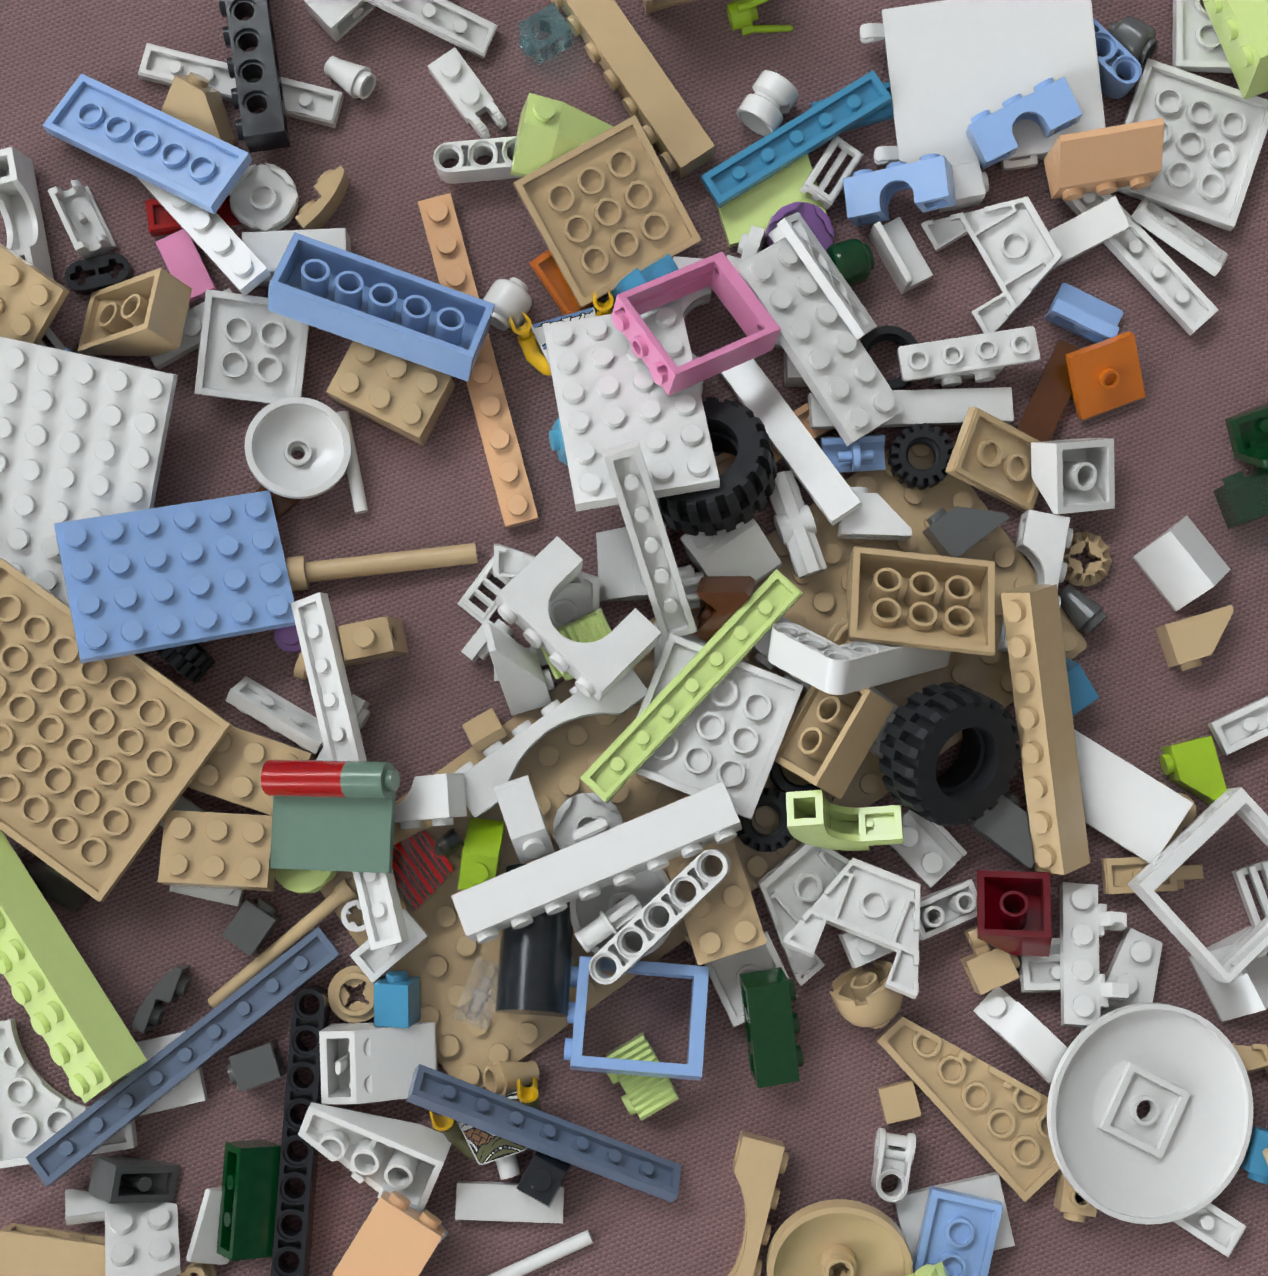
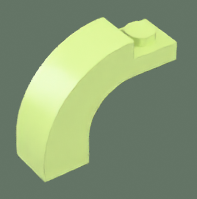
(840, 827)

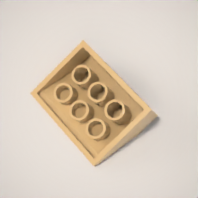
(921, 601)

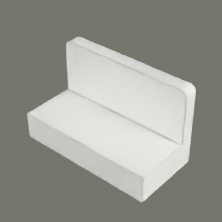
(900, 254)

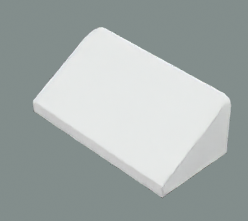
(205, 1234)

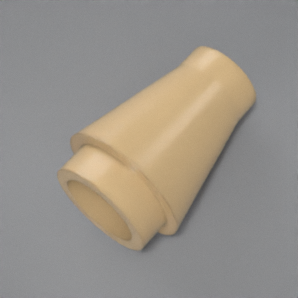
(503, 1075)

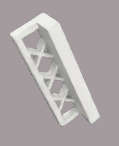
(824, 273)

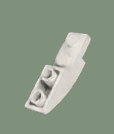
(937, 913)

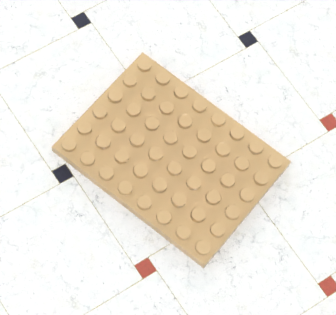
(90, 746)

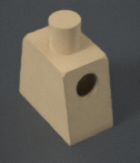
(372, 640)

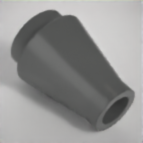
(1082, 610)

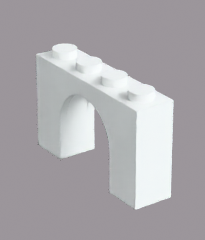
(594, 665)

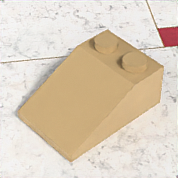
(136, 316)

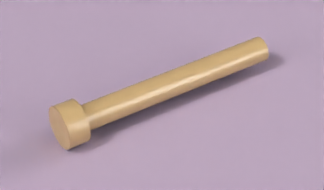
(303, 573)

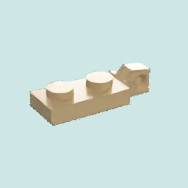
(1120, 871)

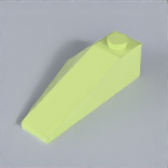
(549, 131)

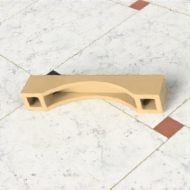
(757, 1168)

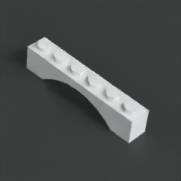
(504, 759)

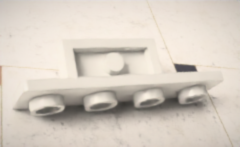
(968, 356)

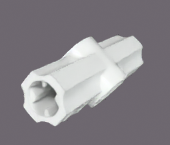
(796, 526)

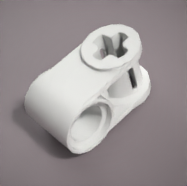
(892, 1161)

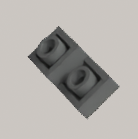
(168, 990)

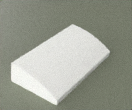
(1126, 801)

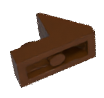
(723, 599)

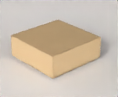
(484, 730)
(899, 1101)

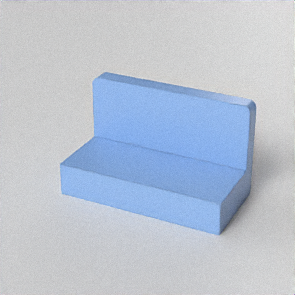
(1084, 314)

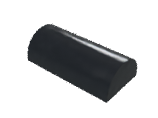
(536, 965)

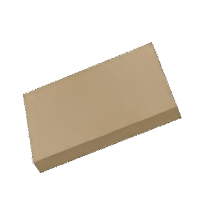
(994, 459)

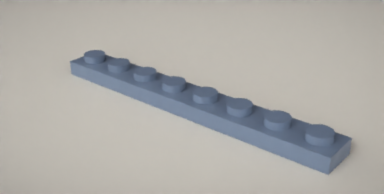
(544, 1133)

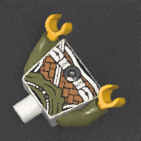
(484, 1145)

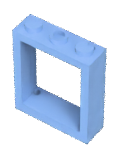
(577, 1014)

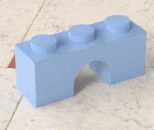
(1049, 106)
(870, 191)

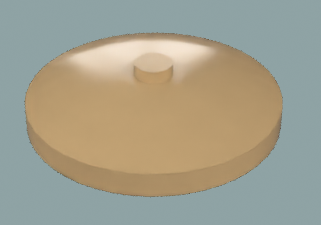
(839, 1240)

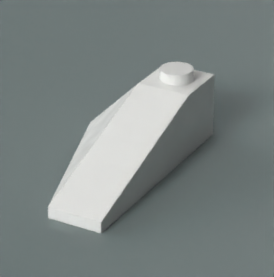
(379, 1150)

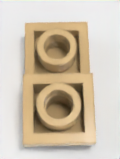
(331, 190)

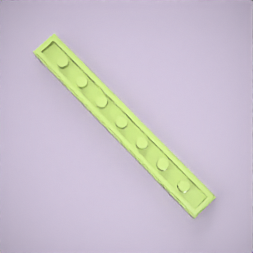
(691, 686)

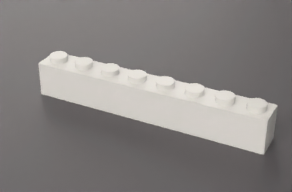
(596, 863)

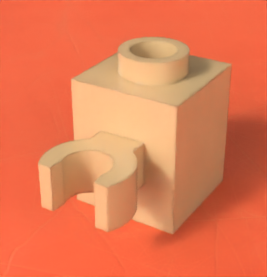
(988, 965)

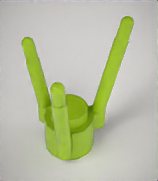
(744, 12)

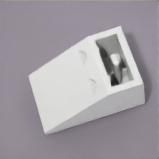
(372, 1062)

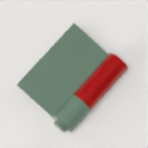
(331, 814)

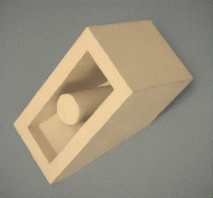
(199, 106)
(1193, 637)

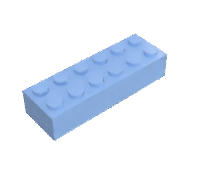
(380, 306)

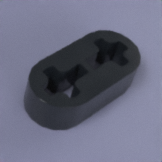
(97, 266)

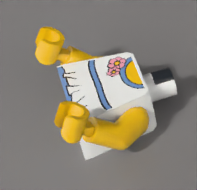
(533, 341)

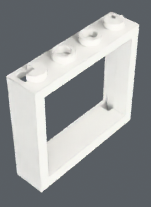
(1176, 853)

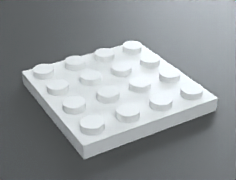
(1207, 142)
(728, 735)

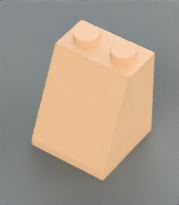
(392, 1240)

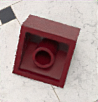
(1015, 911)

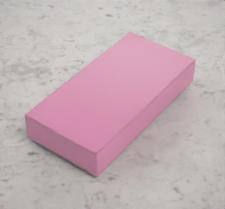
(186, 263)

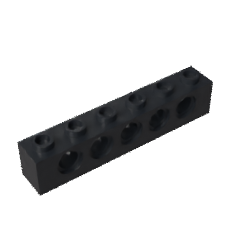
(270, 127)

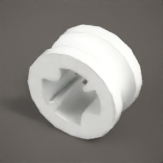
(352, 926)

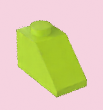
(1194, 767)
(481, 852)

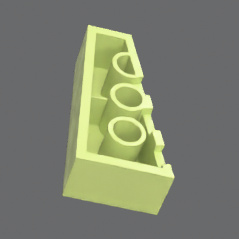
(1244, 39)

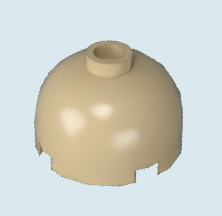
(863, 998)

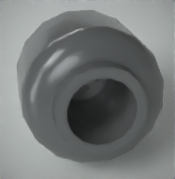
(1135, 37)

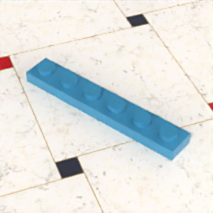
(795, 139)

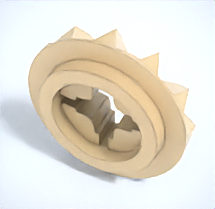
(1095, 570)
(339, 995)

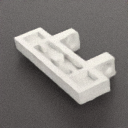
(1080, 981)

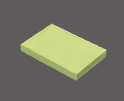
(765, 199)

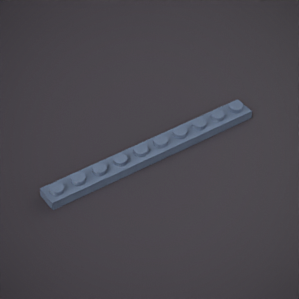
(182, 1057)

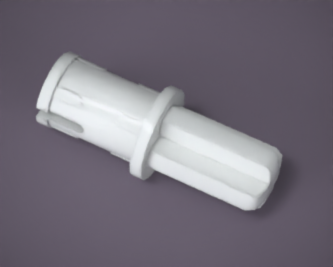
(609, 922)

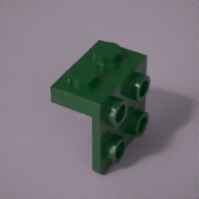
(1250, 436)

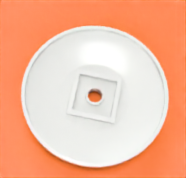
(1195, 1124)

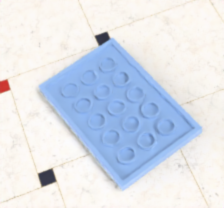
(174, 575)

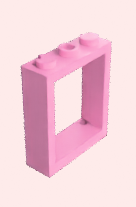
(734, 294)

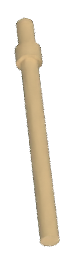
(344, 892)

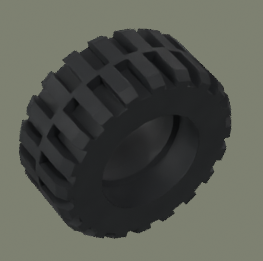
(741, 486)
(980, 769)

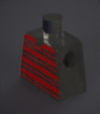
(424, 864)

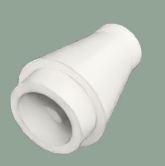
(351, 77)

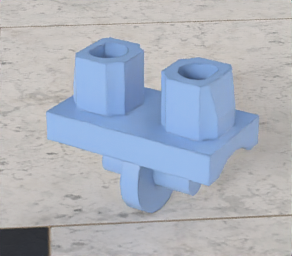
(862, 455)

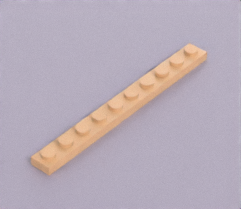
(485, 381)

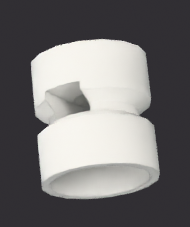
(765, 107)

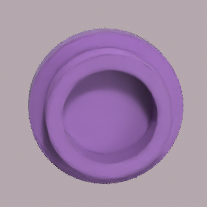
(287, 639)

